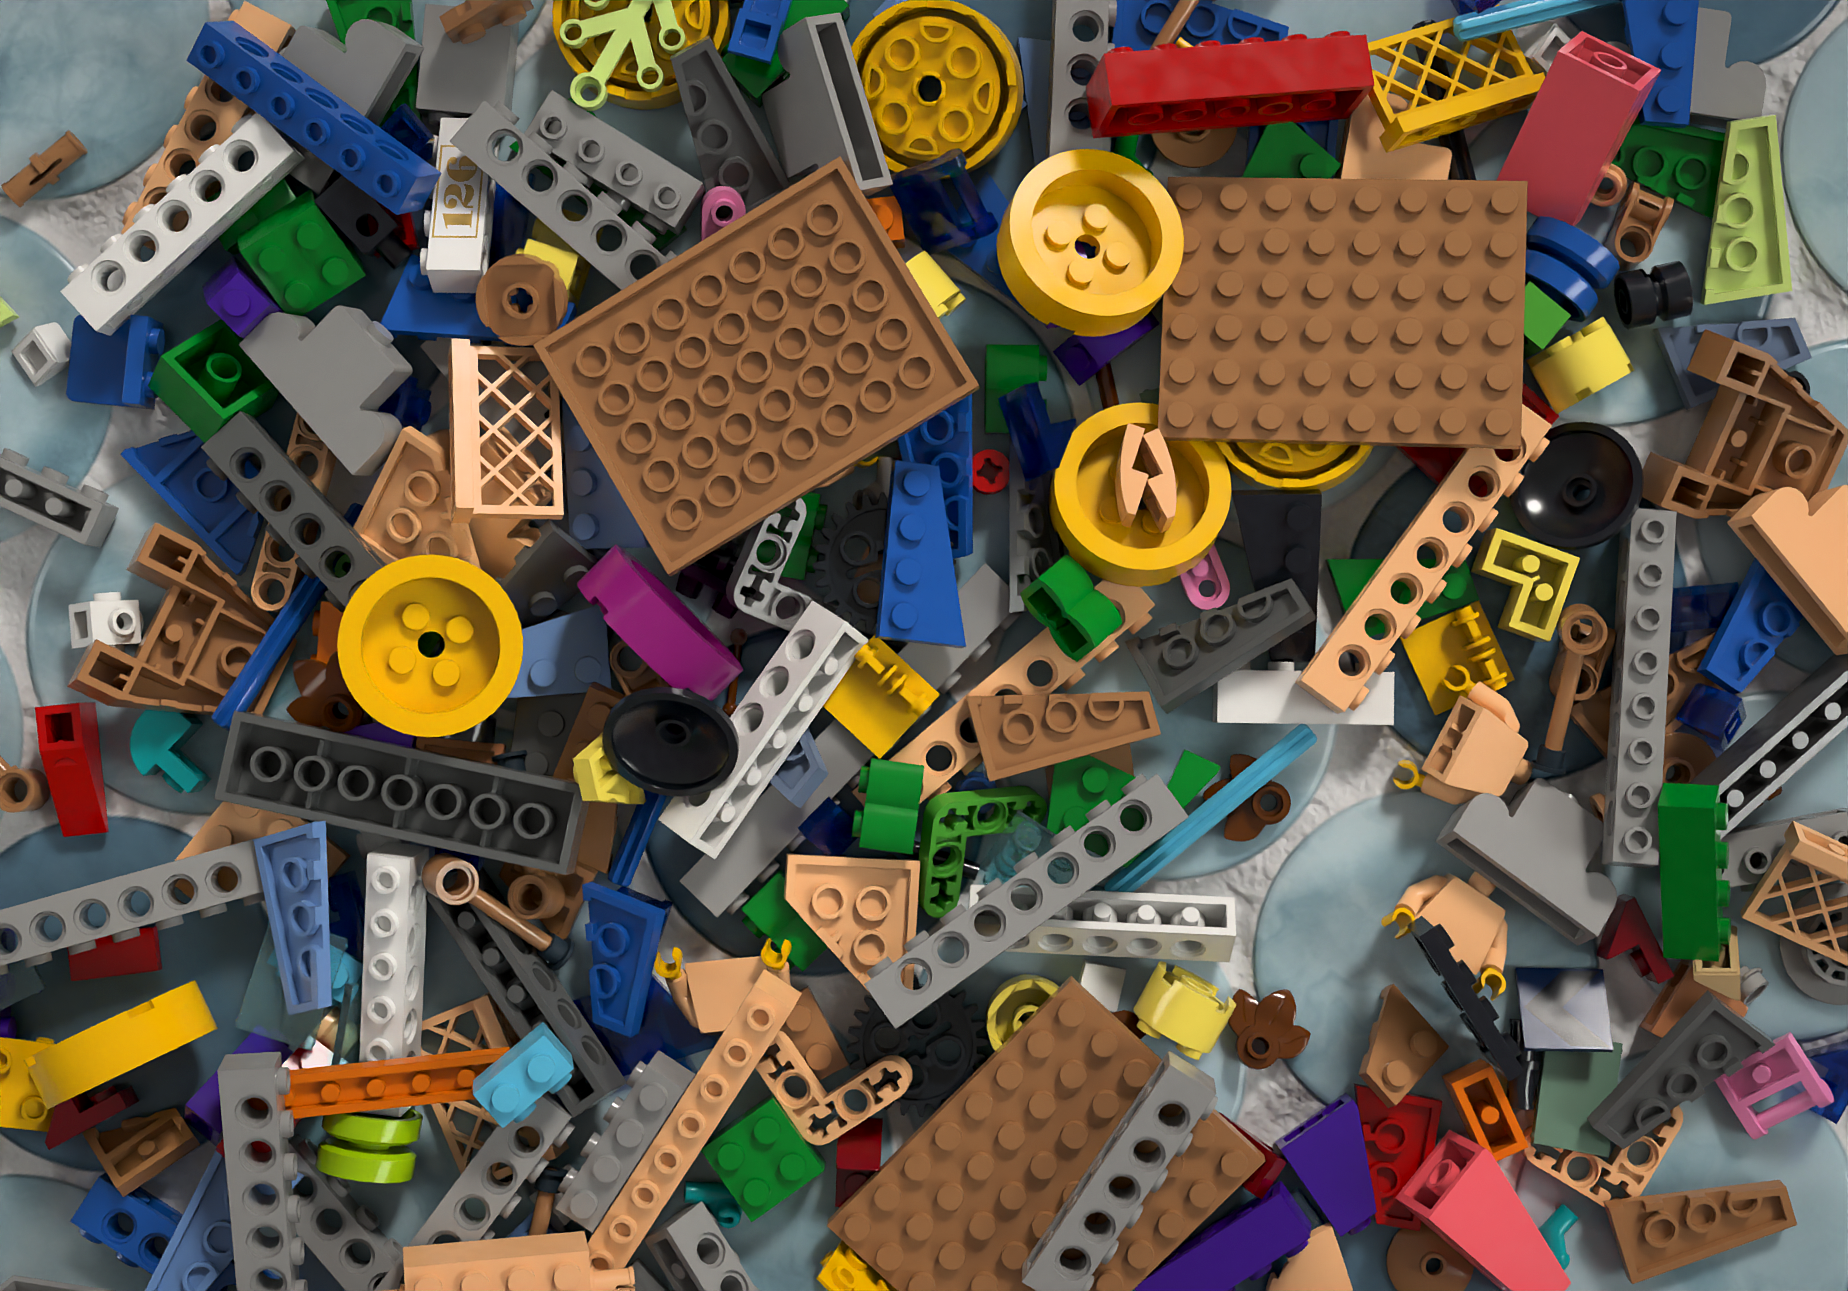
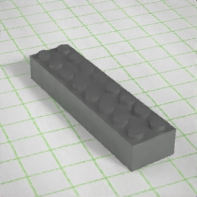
(402, 792)

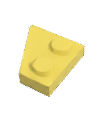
(599, 779)

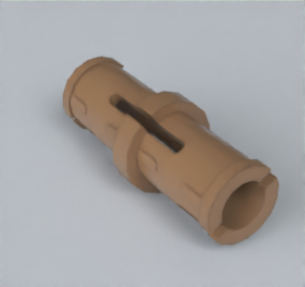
(44, 168)

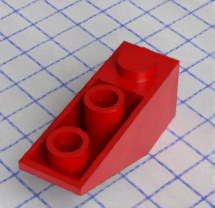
(73, 766)

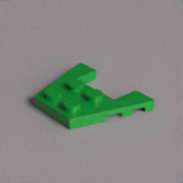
(1087, 782)

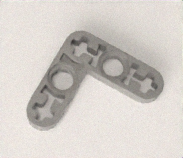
(768, 589)

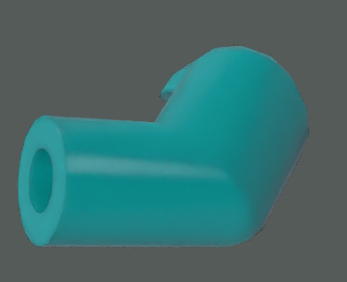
(717, 1199)
(1554, 1230)

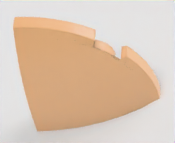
(1315, 1267)

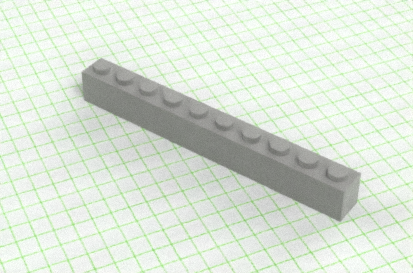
(775, 820)

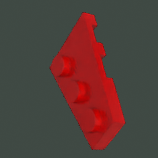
(1396, 1146)

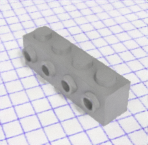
(618, 164)
(52, 502)
(1757, 845)
(625, 1140)

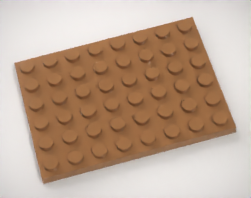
(1346, 312)
(756, 366)
(1010, 1147)

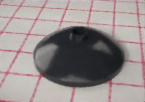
(1578, 460)
(670, 741)

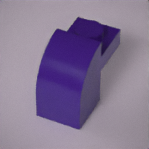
(1088, 355)

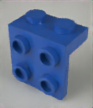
(117, 366)

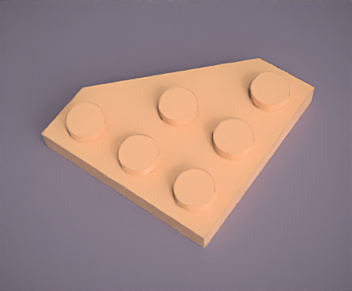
(412, 505)
(240, 823)
(857, 907)

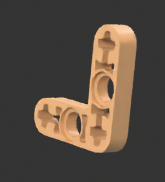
(818, 1101)
(1617, 1166)

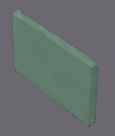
(1568, 1092)

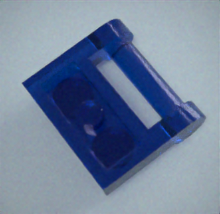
(930, 208)

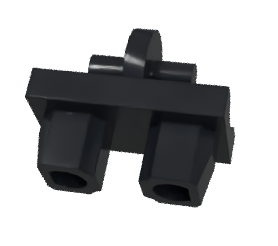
(714, 572)

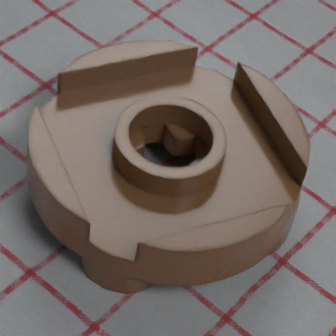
(505, 318)

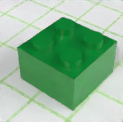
(300, 255)
(211, 381)
(762, 1157)

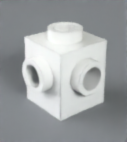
(107, 620)

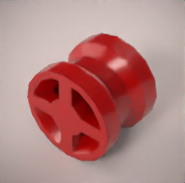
(990, 479)

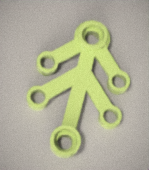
(626, 27)

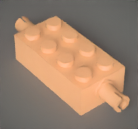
(510, 1264)

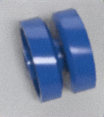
(1568, 265)

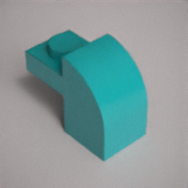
(157, 746)

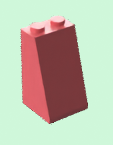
(1577, 126)
(1480, 1216)

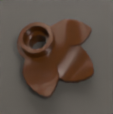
(321, 691)
(1249, 818)
(1269, 1022)

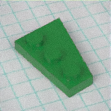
(1352, 575)

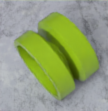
(369, 1146)

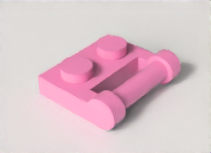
(1767, 1075)

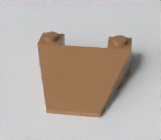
(1753, 440)
(192, 643)

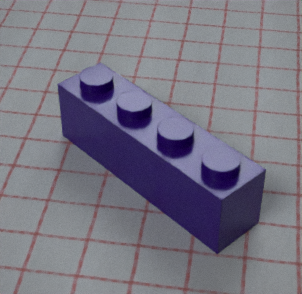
(1235, 1246)

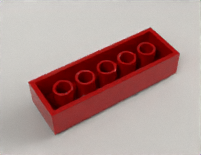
(1228, 84)

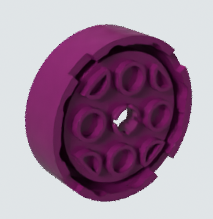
(658, 625)

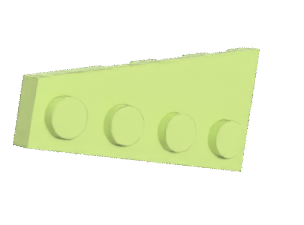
(1749, 221)

